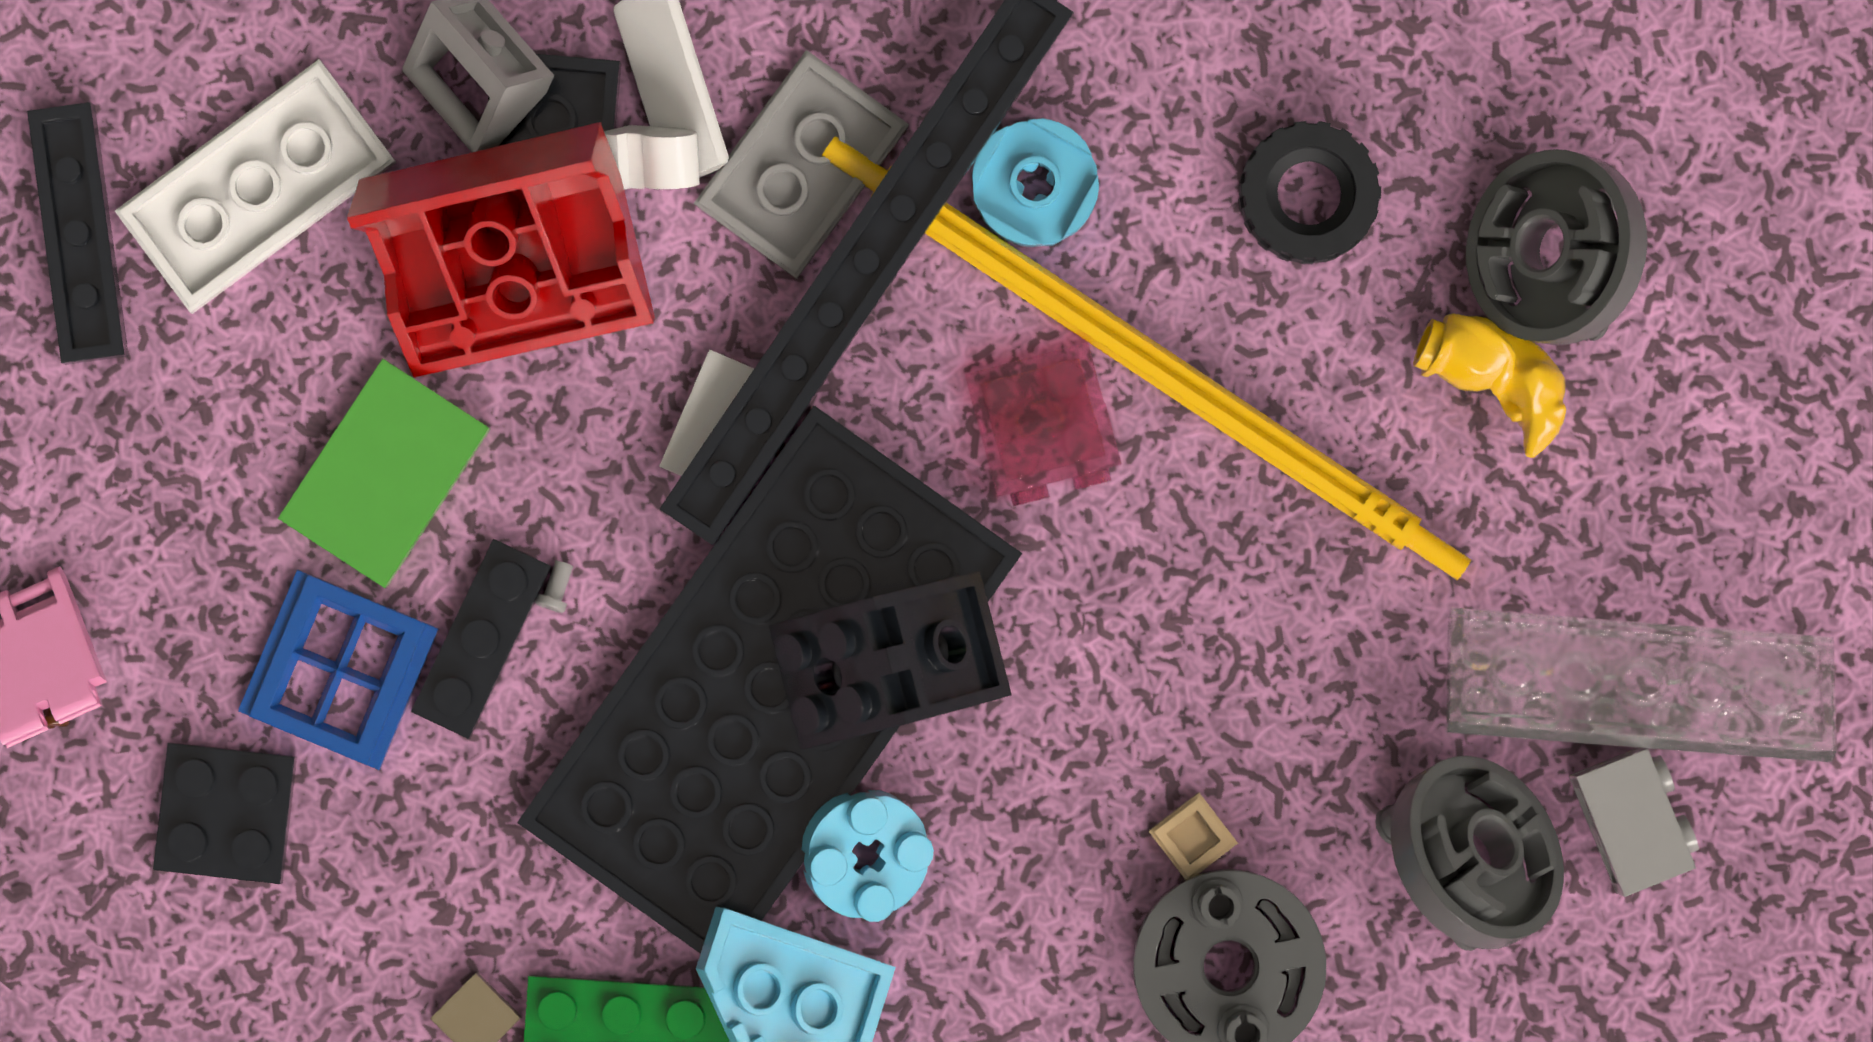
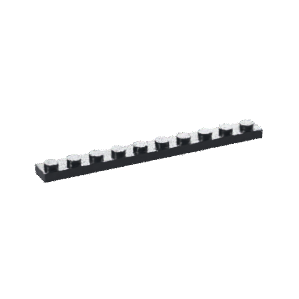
(864, 264)

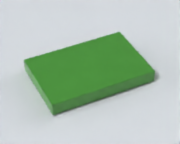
(384, 473)

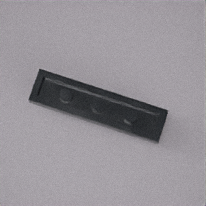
(77, 233)

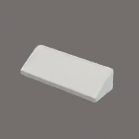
(670, 74)

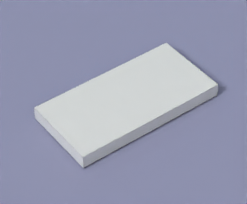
(254, 186)

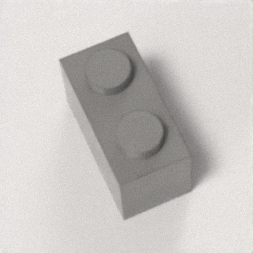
(1634, 820)

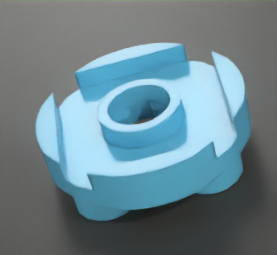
(1024, 148)
(873, 889)

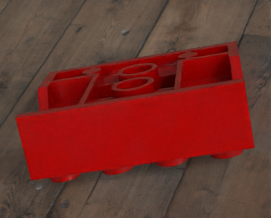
(505, 250)

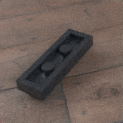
(481, 639)

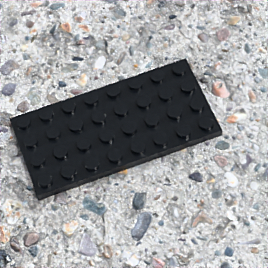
(692, 764)

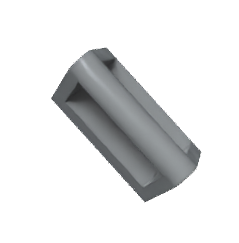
(491, 55)

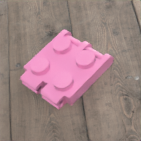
(44, 660)

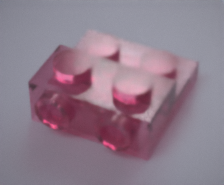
(1043, 423)

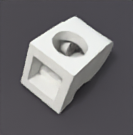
(655, 156)

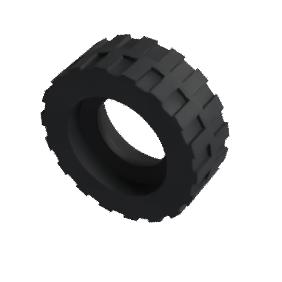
(1321, 145)

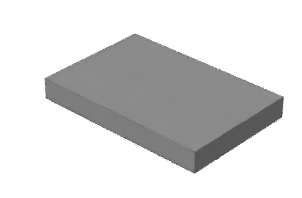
(777, 184)

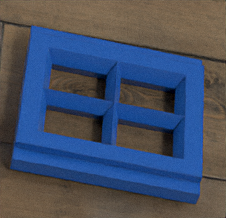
(286, 648)

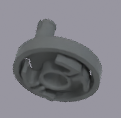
(1598, 259)
(1441, 868)
(1219, 909)

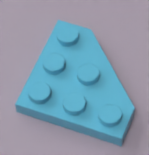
(788, 985)

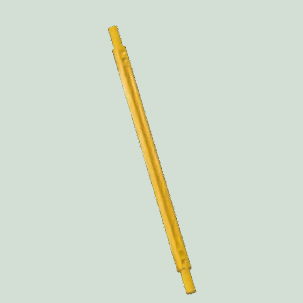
(1170, 374)

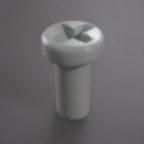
(556, 588)

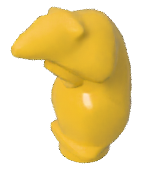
(1481, 356)

